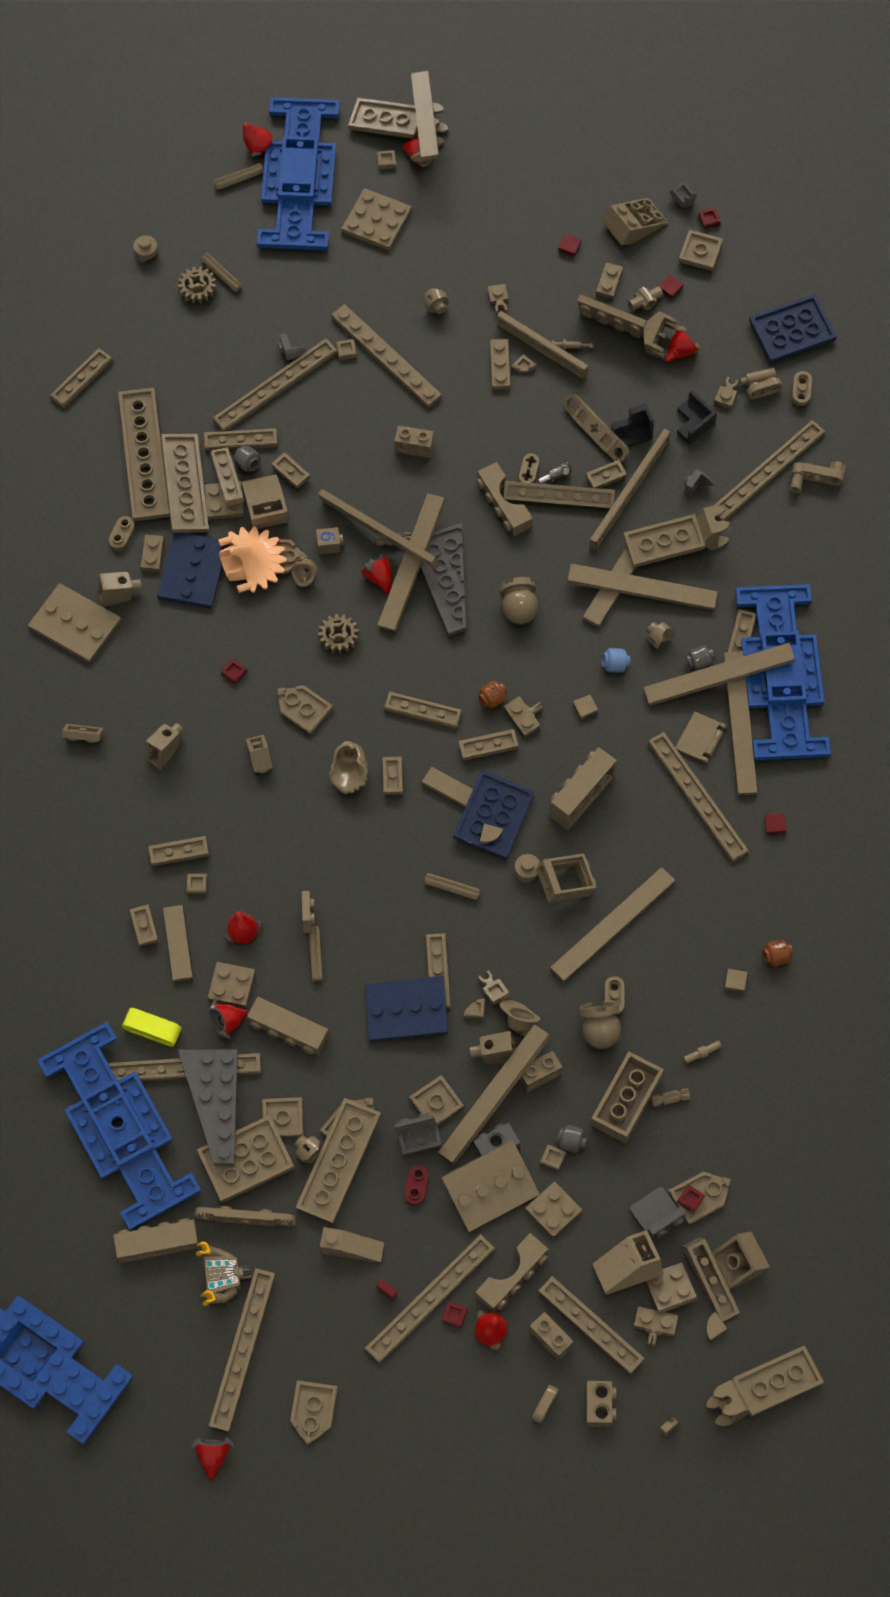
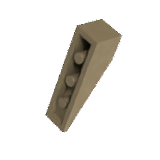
(710, 1278)

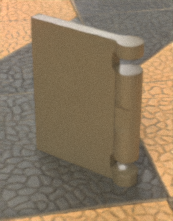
(700, 737)

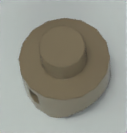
(145, 248)
(439, 302)
(304, 572)
(659, 634)
(526, 868)
(303, 1145)

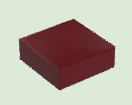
(709, 218)
(569, 245)
(671, 286)
(234, 671)
(775, 823)
(691, 1198)
(387, 1290)
(454, 1314)

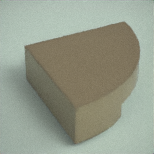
(523, 365)
(490, 834)
(475, 1010)
(715, 1326)
(668, 1426)

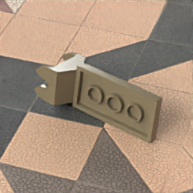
(391, 118)
(649, 330)
(677, 537)
(765, 1386)

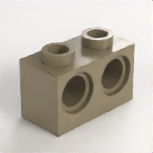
(414, 441)
(541, 1071)
(551, 1336)
(594, 1403)

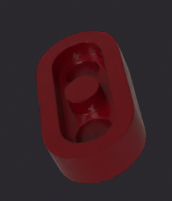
(416, 1184)

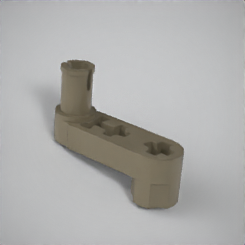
(833, 475)

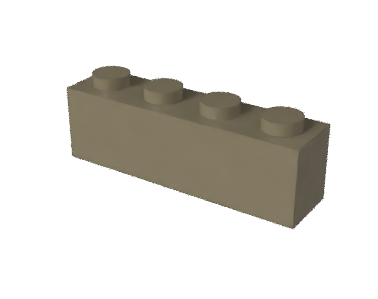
(287, 1026)
(156, 1241)

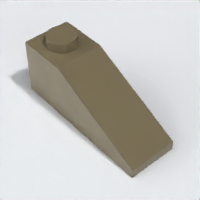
(350, 1245)

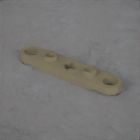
(604, 437)
(228, 1215)

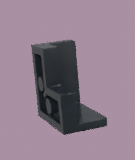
(699, 418)
(636, 427)

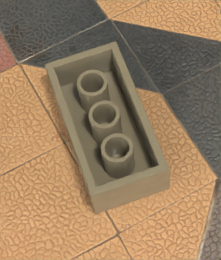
(582, 788)
(627, 1097)

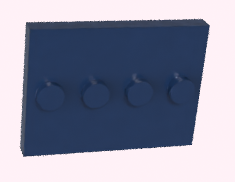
(792, 328)
(192, 570)
(496, 804)
(406, 1009)

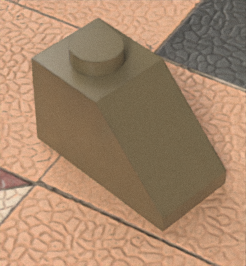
(259, 754)

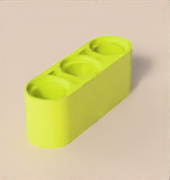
(151, 1027)

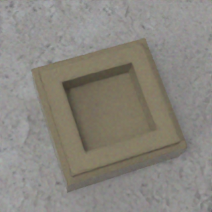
(386, 159)
(346, 349)
(585, 706)
(196, 883)
(736, 980)
(553, 1158)

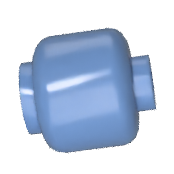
(615, 660)

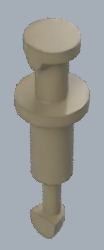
(571, 344)

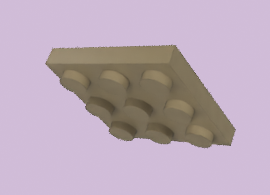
(376, 219)

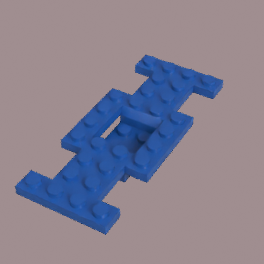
(291, 174)
(790, 685)
(35, 1368)

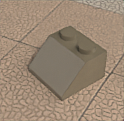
(740, 1259)

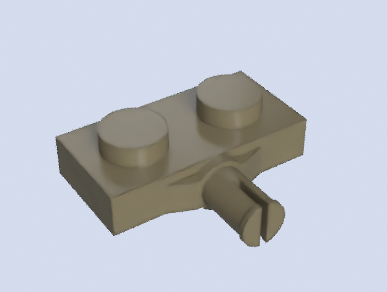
(524, 716)
(655, 1323)

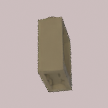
(550, 883)

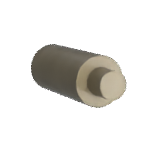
(757, 376)

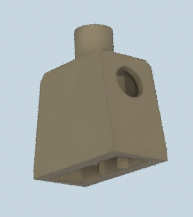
(116, 588)
(163, 745)
(494, 1048)

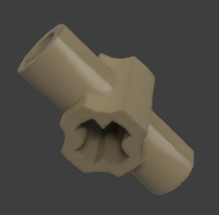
(645, 298)

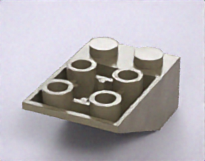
(633, 220)
(265, 501)
(628, 1263)

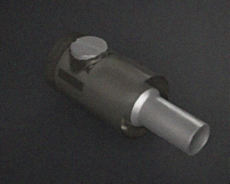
(556, 472)

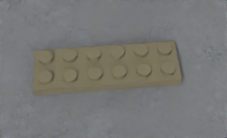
(184, 483)
(338, 1161)

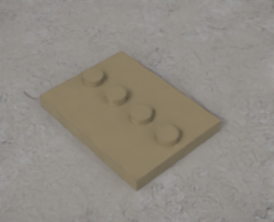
(74, 623)
(258, 1159)
(490, 1185)

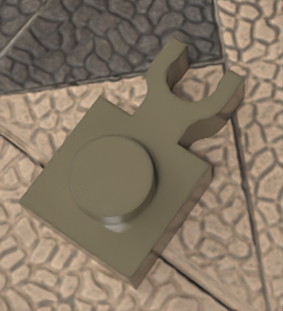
(498, 296)
(726, 395)
(494, 990)

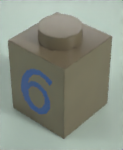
(329, 540)

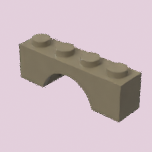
(515, 517)
(495, 1292)

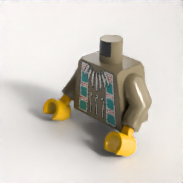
(222, 1274)

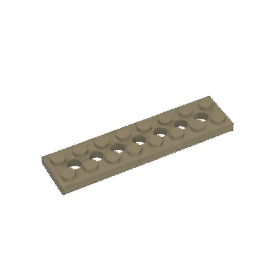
(153, 460)

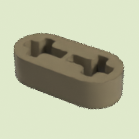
(525, 468)
(545, 1404)

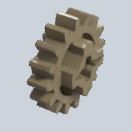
(197, 284)
(338, 633)

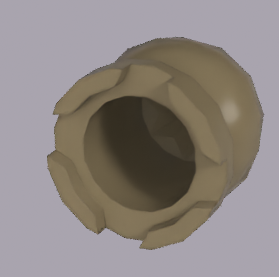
(519, 600)
(601, 1025)

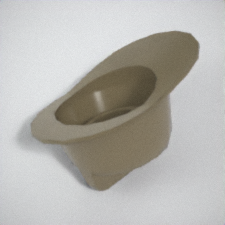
(519, 1016)

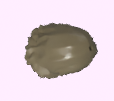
(348, 768)

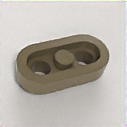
(764, 388)
(802, 390)
(122, 532)
(618, 995)

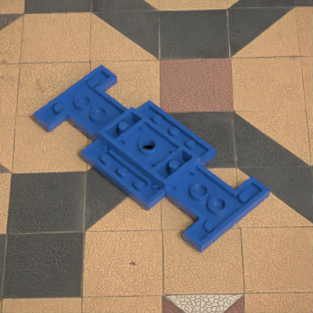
(130, 1145)

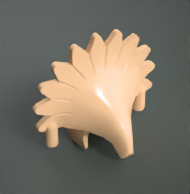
(252, 558)

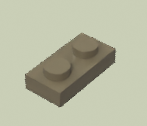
(609, 281)
(290, 470)
(606, 475)
(152, 553)
(87, 733)
(392, 776)
(307, 917)
(144, 925)

